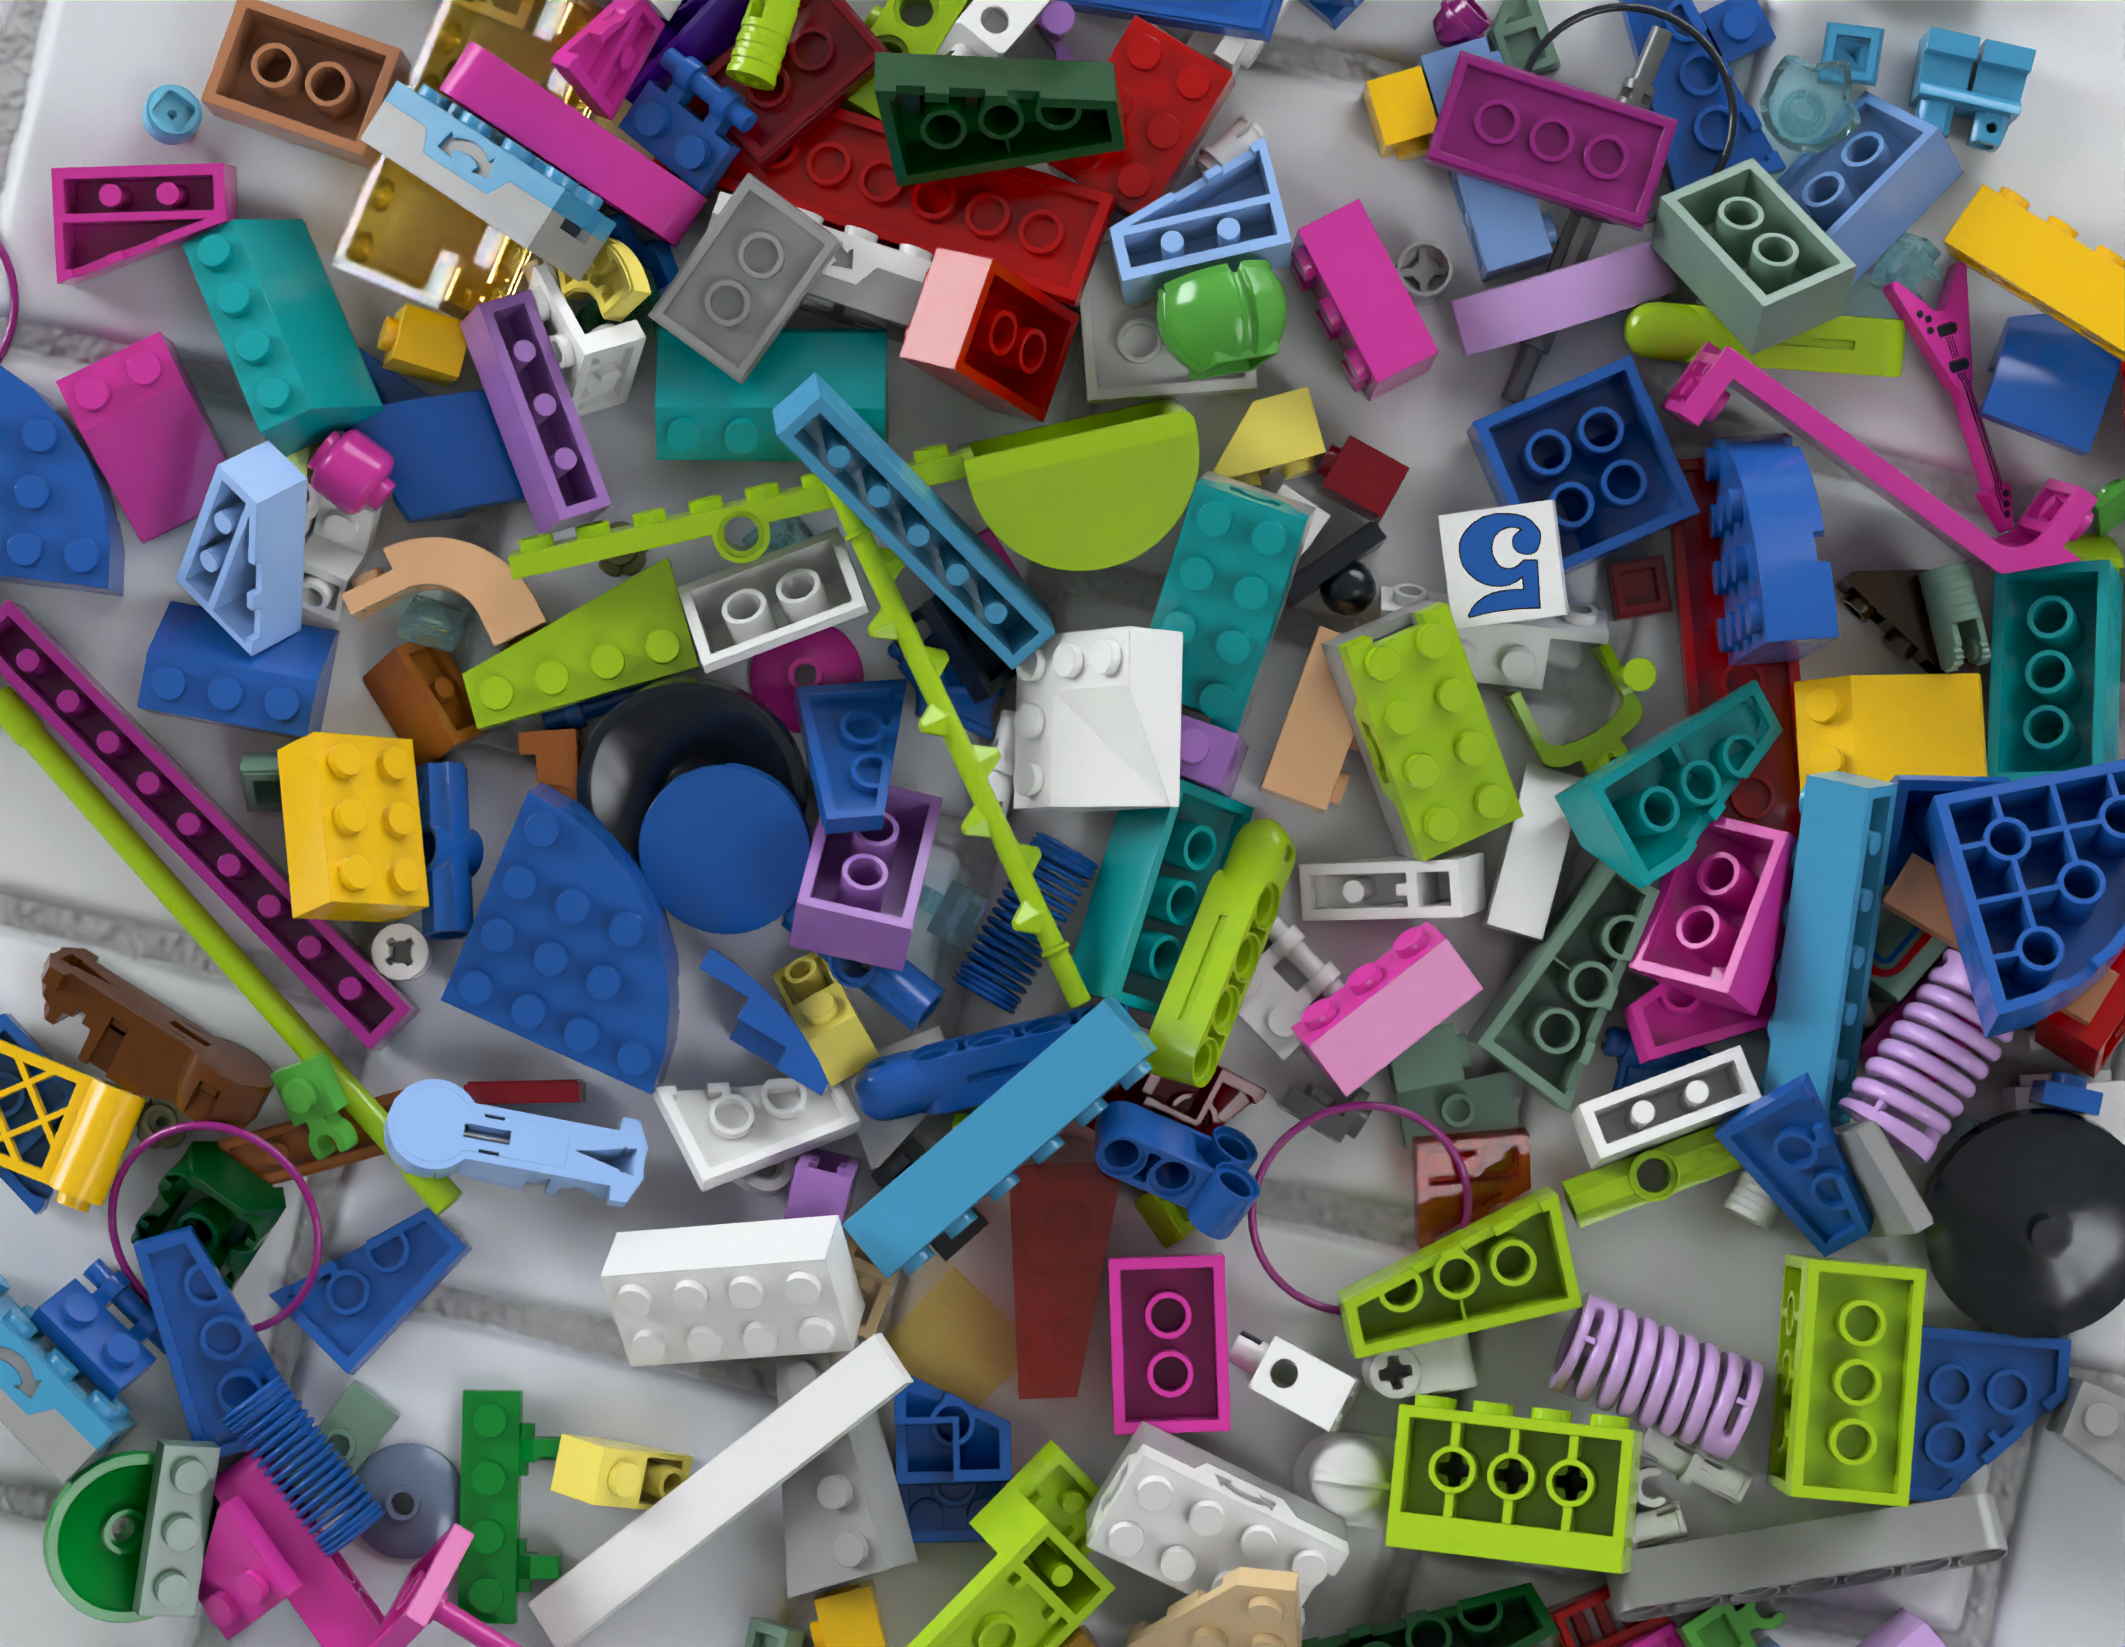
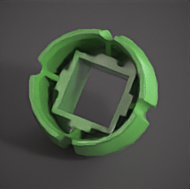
(1223, 318)

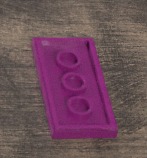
(1551, 141)

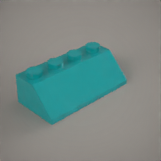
(283, 330)
(714, 417)
(2054, 669)
(1152, 892)

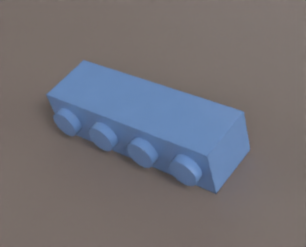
(1501, 224)

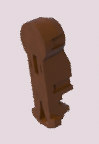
(151, 1045)

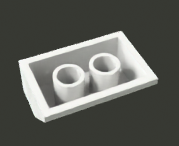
(772, 600)

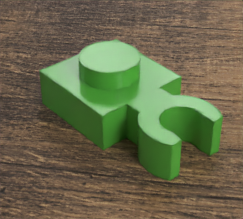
(314, 1097)
(1726, 1626)

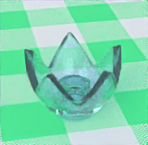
(1825, 89)

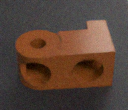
(556, 756)

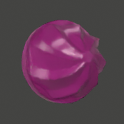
(1460, 22)

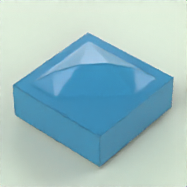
(1856, 45)

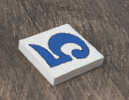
(1503, 564)

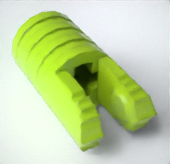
(762, 42)

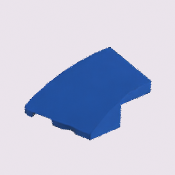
(2049, 383)
(444, 455)
(766, 1026)
(947, 1462)

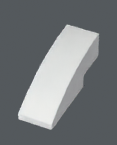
(1531, 856)

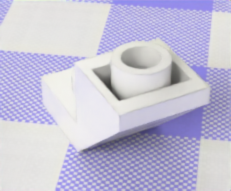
(336, 557)

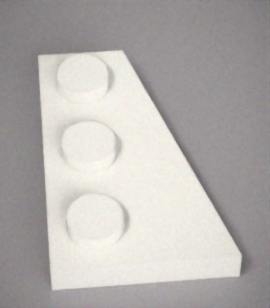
(749, 1128)

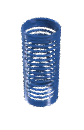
(979, 978)
(265, 1402)

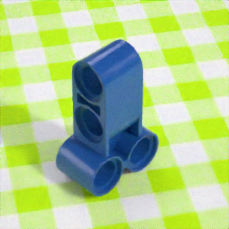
(1180, 1164)

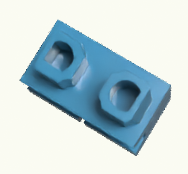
(1969, 83)

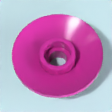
(774, 670)

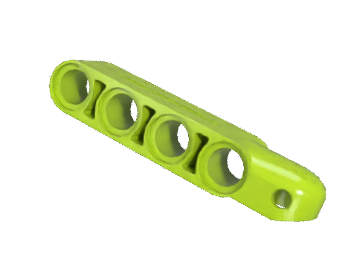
(1838, 346)
(1221, 954)

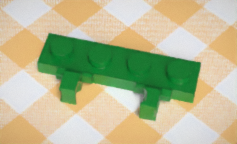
(493, 1459)

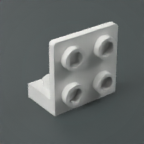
(594, 364)

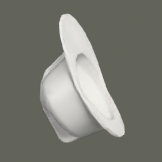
(1348, 1476)

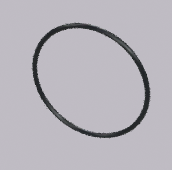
(1698, 36)

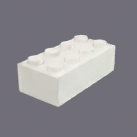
(734, 1291)

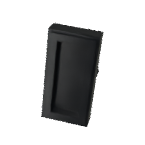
(1342, 580)

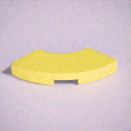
(612, 280)

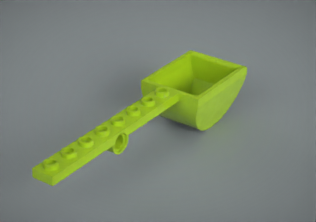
(1054, 493)

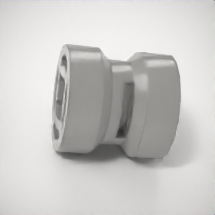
(1423, 262)

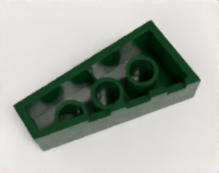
(993, 113)
(1489, 1620)

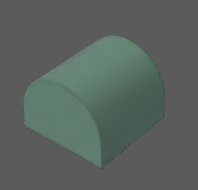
(261, 781)

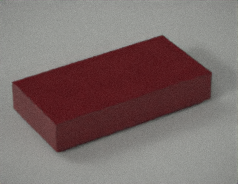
(527, 1091)

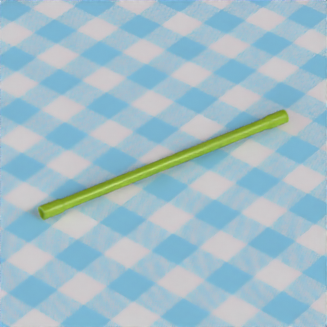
(30, 733)

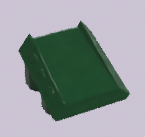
(221, 1201)

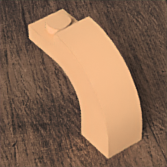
(451, 565)

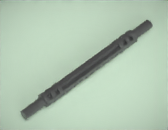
(1580, 232)

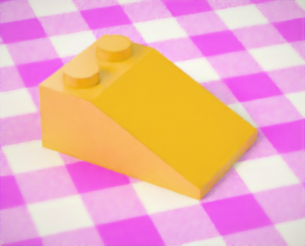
(1891, 725)

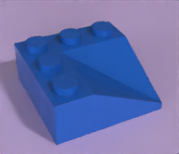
(1595, 454)

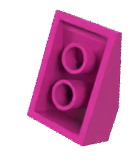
(147, 433)

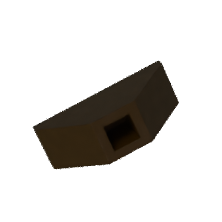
(1898, 608)

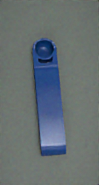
(956, 1070)

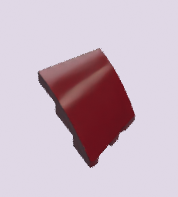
(1189, 1105)

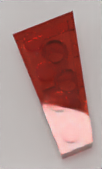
(1058, 1256)

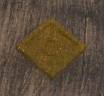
(957, 1340)

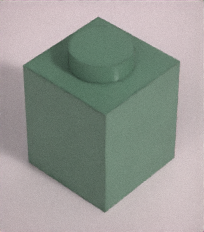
(1431, 1060)

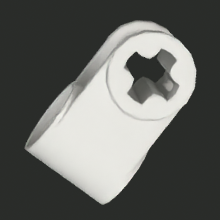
(1427, 1368)

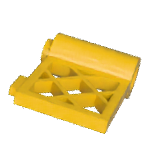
(89, 1138)

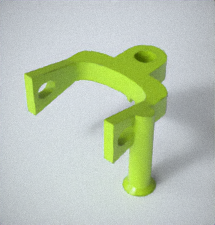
(1604, 742)

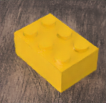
(352, 828)

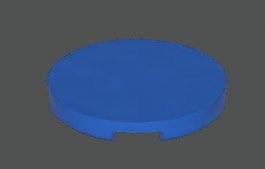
(725, 848)

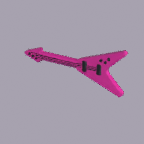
(1946, 345)

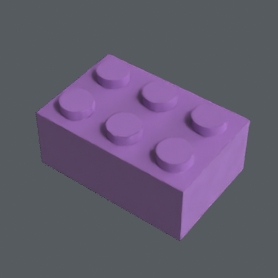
(868, 884)

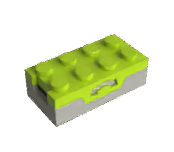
(1422, 729)

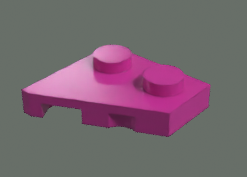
(609, 54)
(242, 1570)

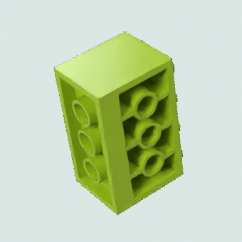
(1846, 1380)
(1484, 1512)

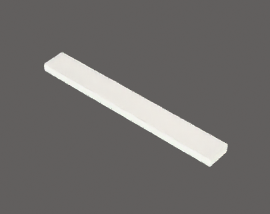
(721, 1491)

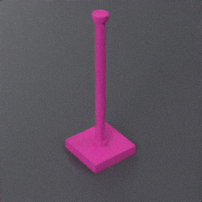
(424, 1599)

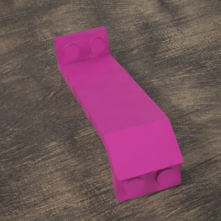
(2036, 541)

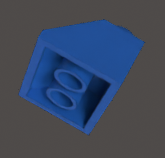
(208, 677)

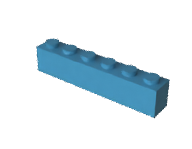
(912, 520)
(1830, 935)
(1000, 1137)

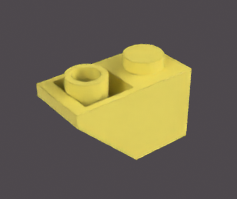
(1273, 438)
(826, 1017)
(616, 1472)

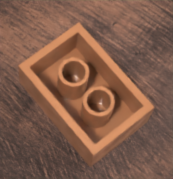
(302, 80)

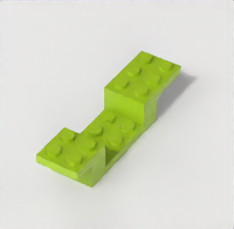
(1041, 1576)

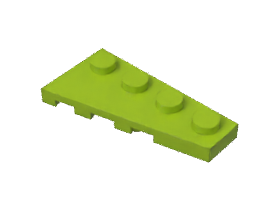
(599, 649)

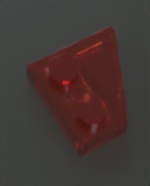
(1496, 1169)

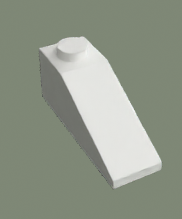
(1393, 887)

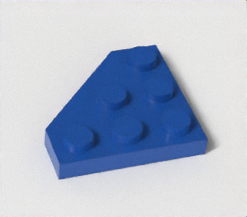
(1978, 1400)

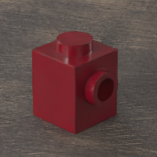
(1361, 478)

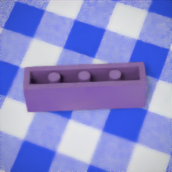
(535, 412)

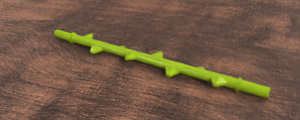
(972, 761)

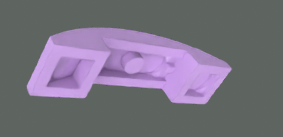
(1561, 298)

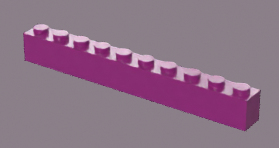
(197, 829)

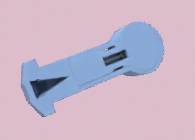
(442, 1132)

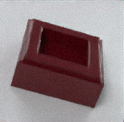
(1638, 588)

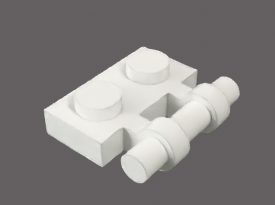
(1272, 1003)

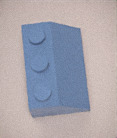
(1873, 180)

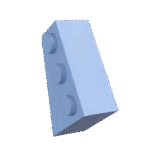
(1214, 221)
(250, 548)

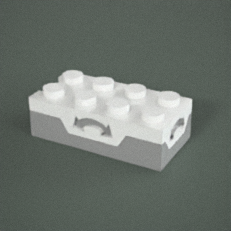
(865, 280)
(1200, 1517)

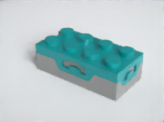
(1230, 591)

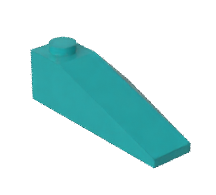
(1662, 795)

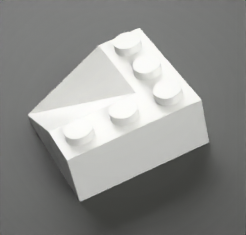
(1099, 721)

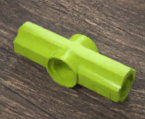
(1615, 1186)

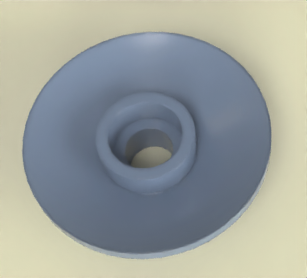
(435, 1493)

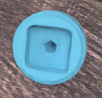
(171, 114)

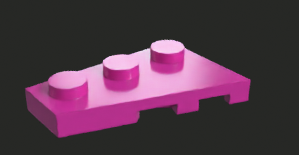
(1673, 1022)

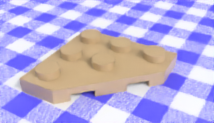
(1246, 1611)

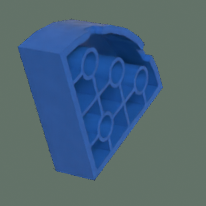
(53, 500)
(1768, 568)
(2033, 887)
(573, 947)

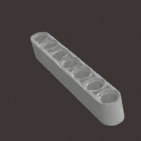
(1808, 1557)

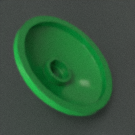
(81, 1553)

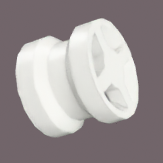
(417, 953)

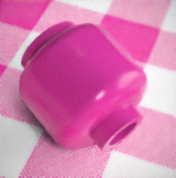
(352, 471)

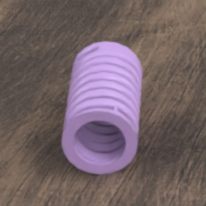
(1882, 1093)
(1649, 1342)

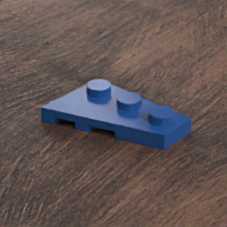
(850, 749)
(1799, 1163)
(375, 1287)

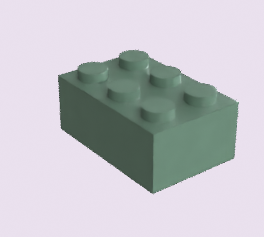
(1752, 255)

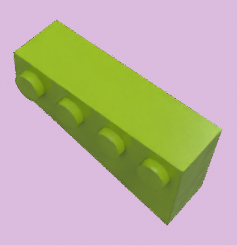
(1473, 1280)

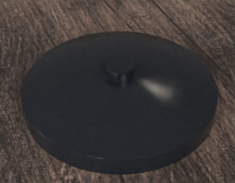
(672, 731)
(2030, 1223)

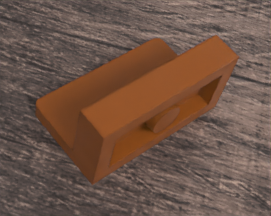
(424, 700)

